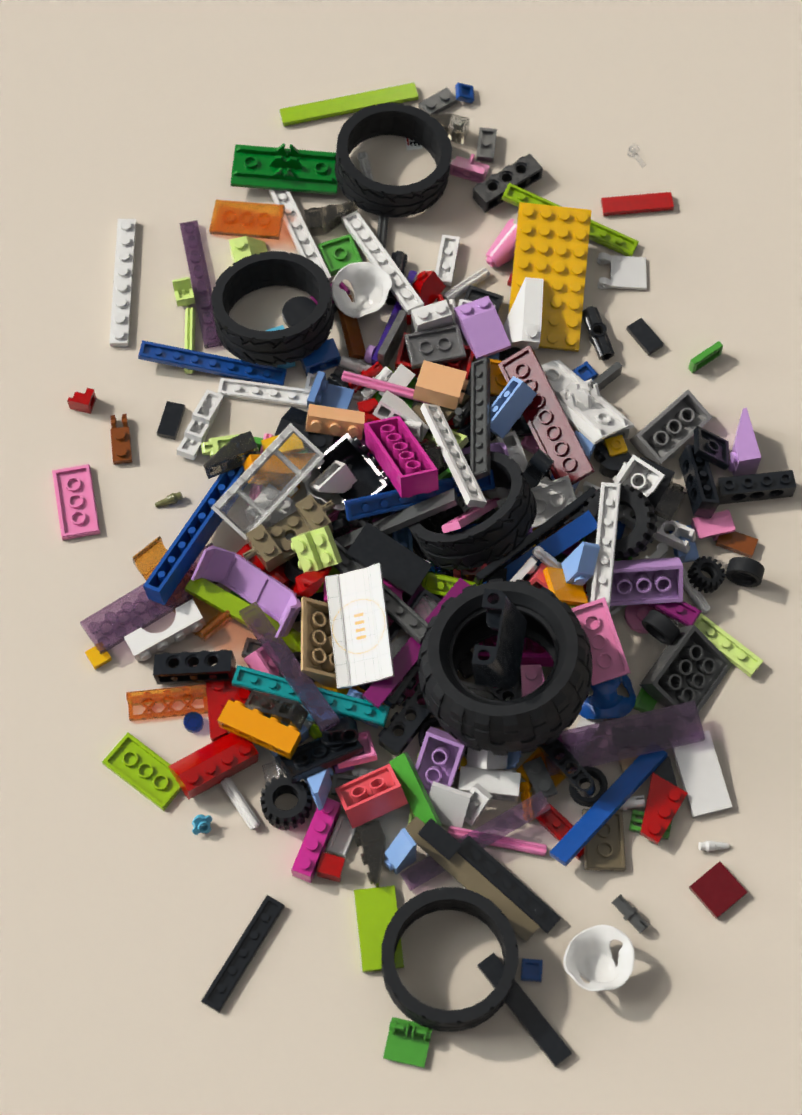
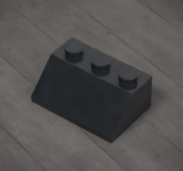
(298, 420)

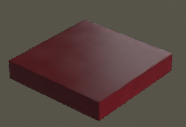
(718, 890)

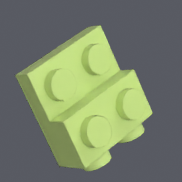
(316, 549)

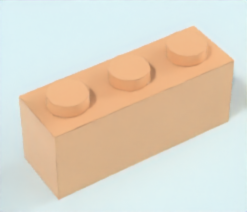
(334, 421)

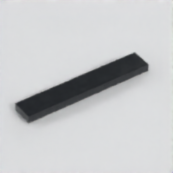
(508, 884)
(242, 954)
(527, 1013)

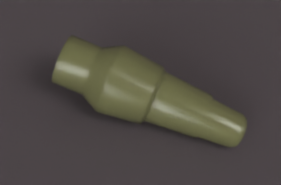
(171, 499)

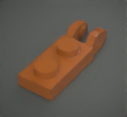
(121, 441)

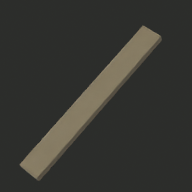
(476, 882)

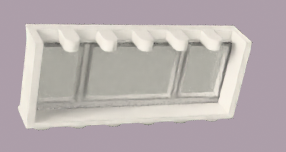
(269, 481)

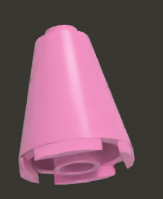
(503, 247)

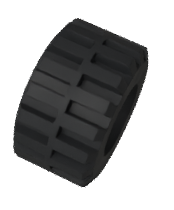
(286, 817)

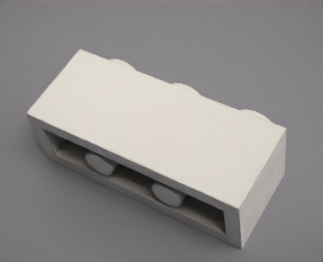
(500, 784)

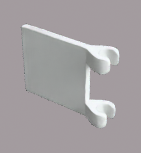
(625, 272)

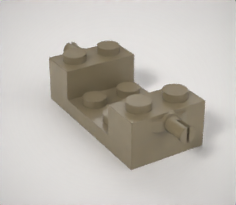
(271, 543)

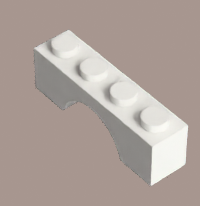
(187, 620)

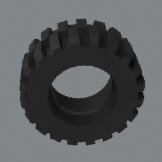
(643, 528)

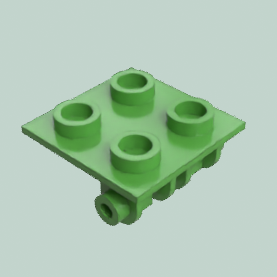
(407, 1042)

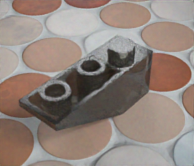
(325, 219)
(373, 844)

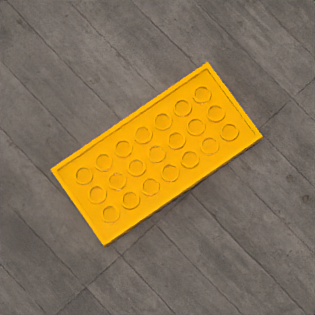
(554, 248)

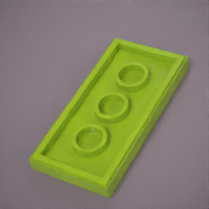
(143, 771)
(374, 912)

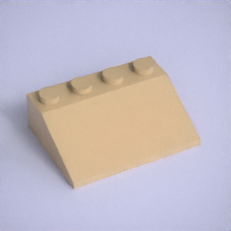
(316, 642)

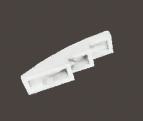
(200, 424)

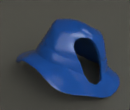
(606, 702)

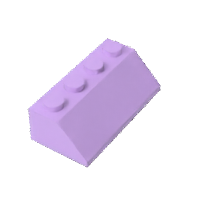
(647, 581)

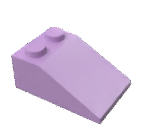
(481, 327)
(745, 451)
(439, 758)

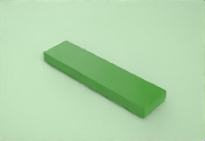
(413, 788)

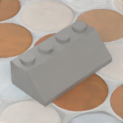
(671, 428)

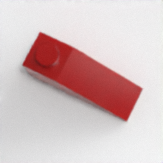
(427, 287)

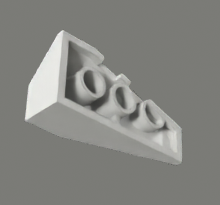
(640, 477)

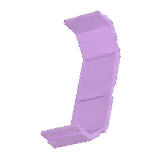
(251, 584)

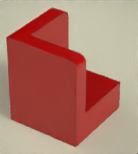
(83, 402)
(330, 867)

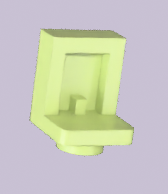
(183, 291)

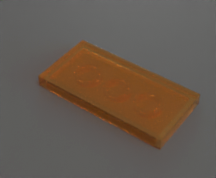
(247, 219)

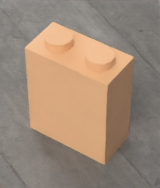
(440, 385)

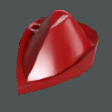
(310, 582)

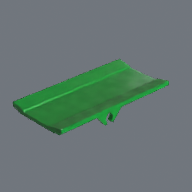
(284, 169)

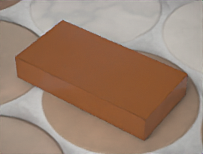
(737, 543)

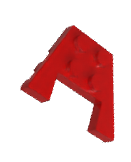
(217, 696)

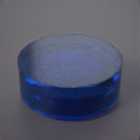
(193, 722)

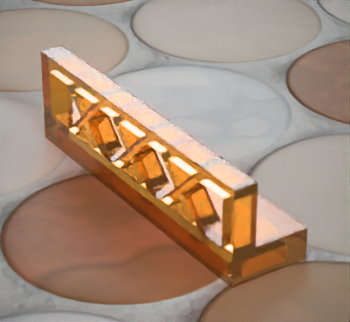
(167, 695)

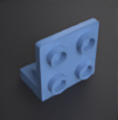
(329, 394)

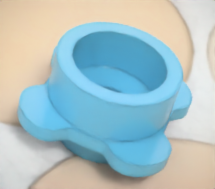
(201, 824)

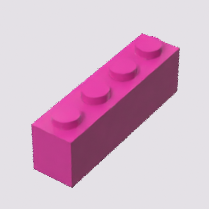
(316, 840)

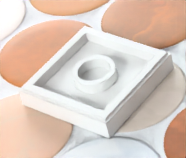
(449, 804)

